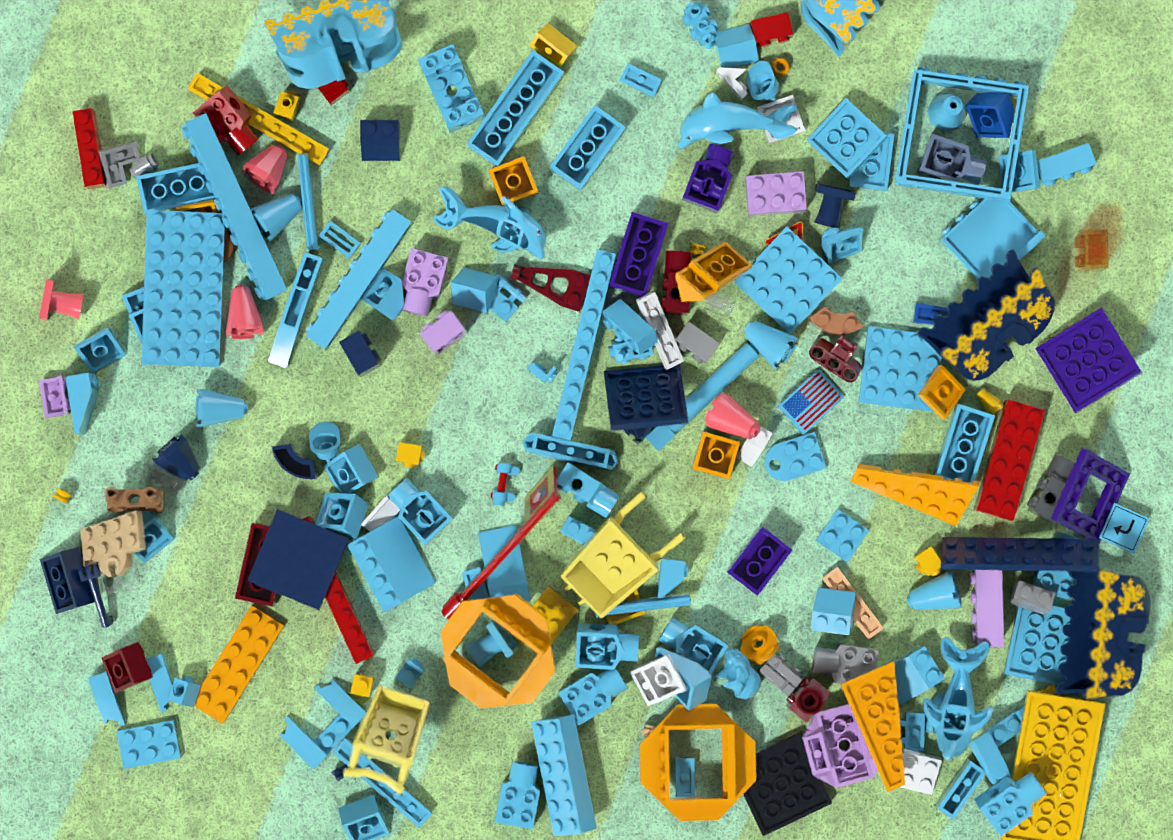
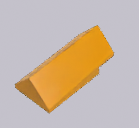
(711, 272)

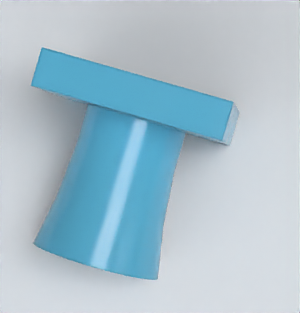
(490, 645)

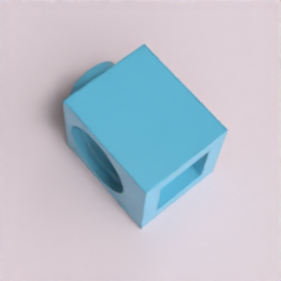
(184, 691)

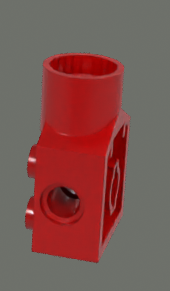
(229, 119)

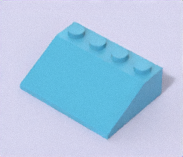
(391, 563)

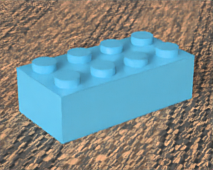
(587, 148)
(964, 444)

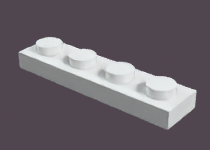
(655, 317)

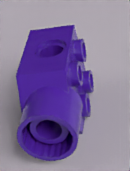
(710, 179)

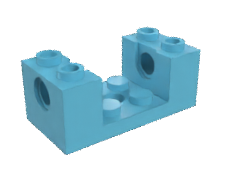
(445, 70)

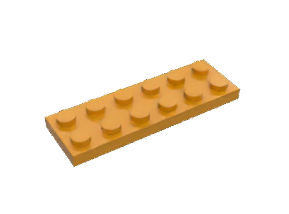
(237, 664)

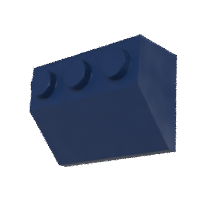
(64, 580)

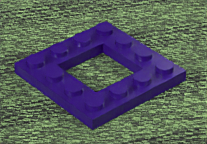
(1086, 465)

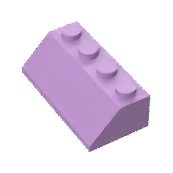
(987, 607)

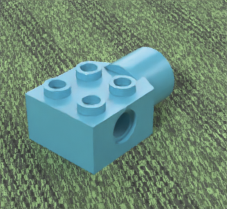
(598, 496)
(419, 511)
(1055, 580)
(693, 644)
(604, 646)
(592, 694)
(519, 796)
(1010, 801)

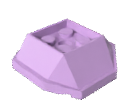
(823, 751)

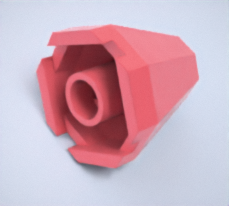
(266, 168)

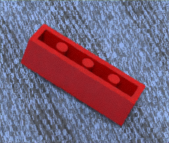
(88, 146)

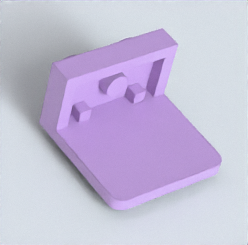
(54, 397)

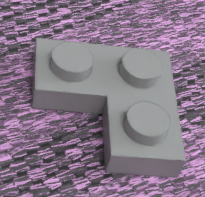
(114, 158)

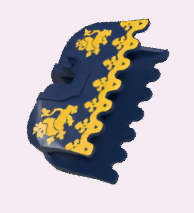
(1007, 305)
(1098, 648)

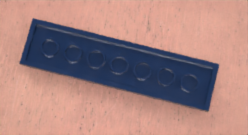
(1020, 554)

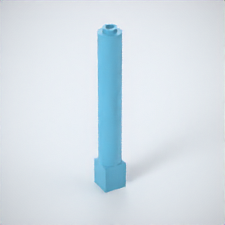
(707, 392)

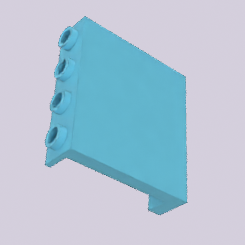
(989, 234)

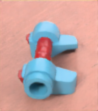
(499, 495)

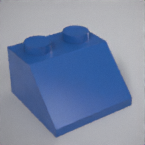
(991, 114)

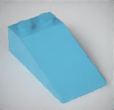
(510, 575)

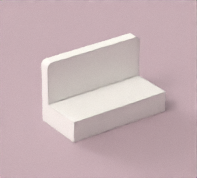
(384, 512)

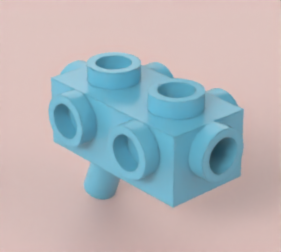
(701, 26)
(623, 353)

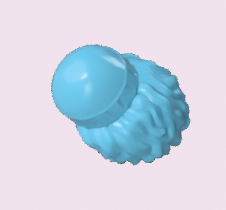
(740, 674)

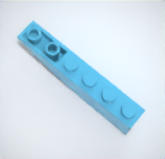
(296, 309)

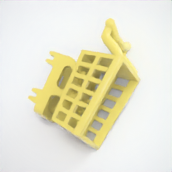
(389, 712)

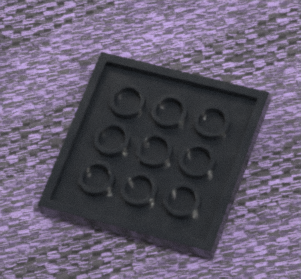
(784, 786)

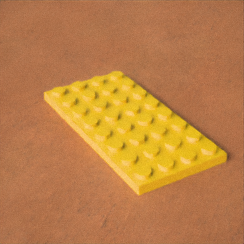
(1060, 750)

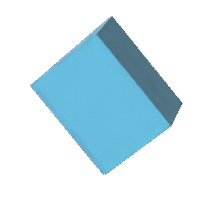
(736, 47)
(473, 289)
(100, 350)

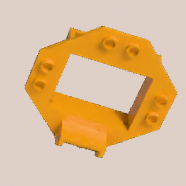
(523, 622)
(737, 762)

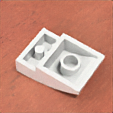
(658, 680)

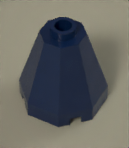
(178, 458)

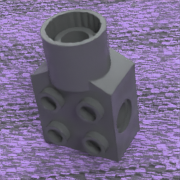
(1053, 484)

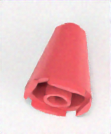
(243, 315)
(731, 418)

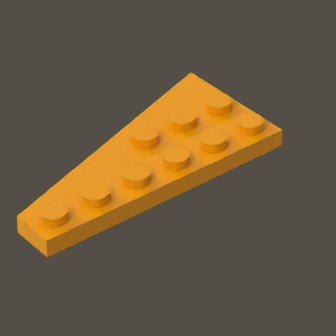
(921, 491)
(877, 715)

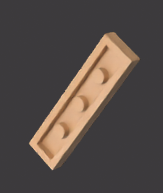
(863, 616)

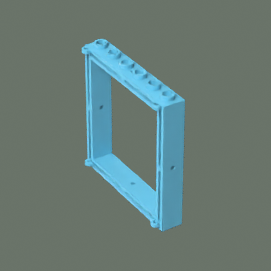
(978, 84)

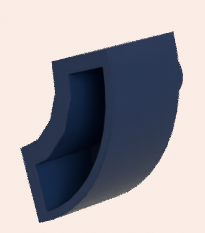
(293, 463)

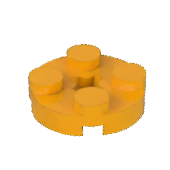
(766, 650)

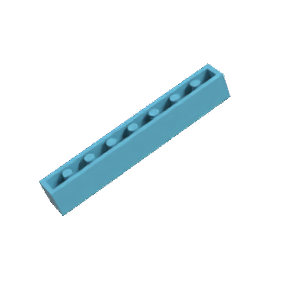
(359, 279)

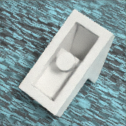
(729, 77)

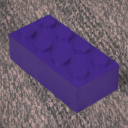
(638, 254)

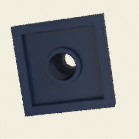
(831, 205)

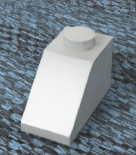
(753, 447)

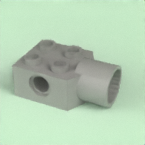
(844, 661)

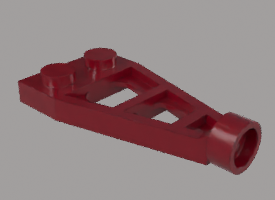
(575, 291)

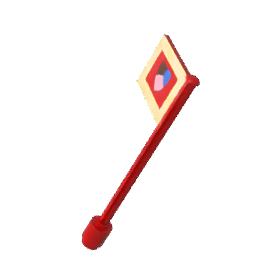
(537, 504)

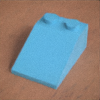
(82, 397)
(915, 674)
(694, 677)

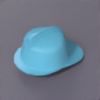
(762, 82)
(325, 440)

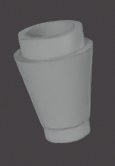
(145, 165)

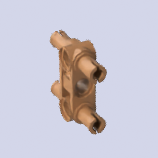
(120, 500)

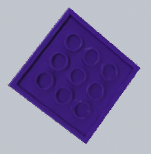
(1088, 360)

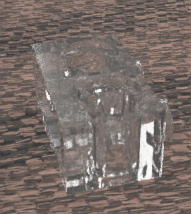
(120, 581)

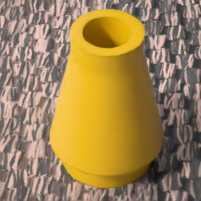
(989, 401)

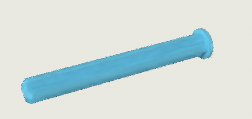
(307, 202)
(651, 604)

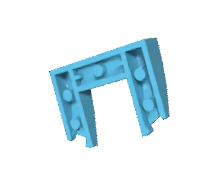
(107, 698)
(349, 715)
(986, 745)

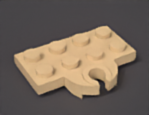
(113, 543)

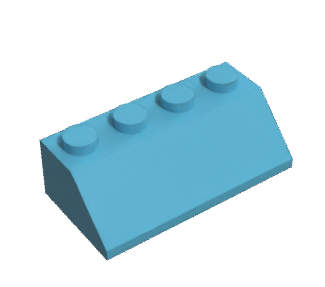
(173, 188)

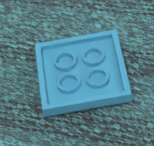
(847, 138)

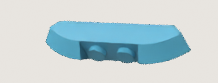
(570, 451)

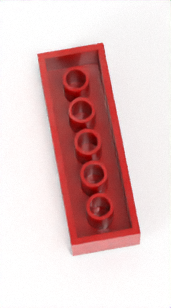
(1009, 460)

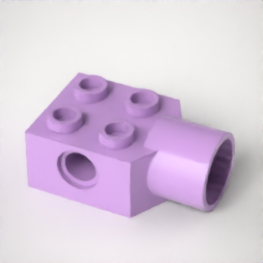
(423, 280)

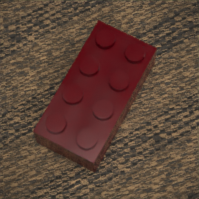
(246, 590)

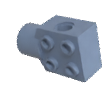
(950, 161)

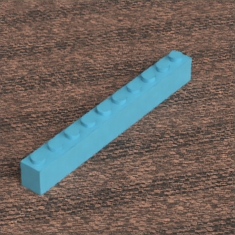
(233, 206)
(583, 345)

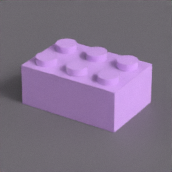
(775, 193)
(443, 332)

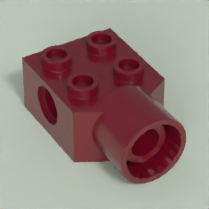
(674, 262)
(808, 699)

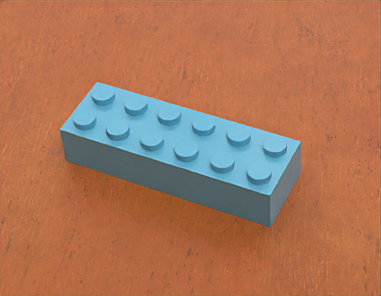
(515, 109)
(563, 775)

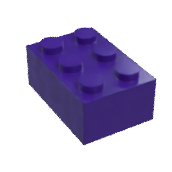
(759, 560)

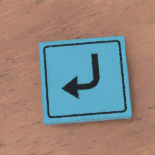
(1124, 528)

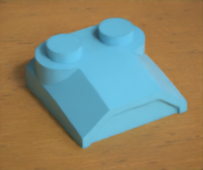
(841, 243)

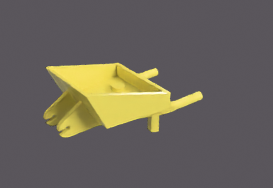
(612, 564)

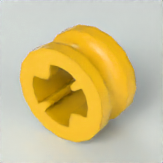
(697, 249)
(62, 495)

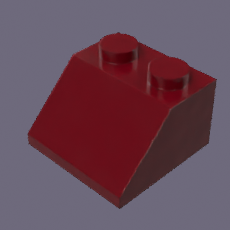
(127, 667)

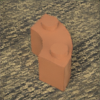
(835, 323)

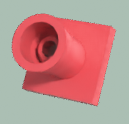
(60, 302)

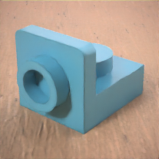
(538, 370)
(410, 672)

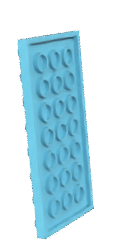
(182, 288)

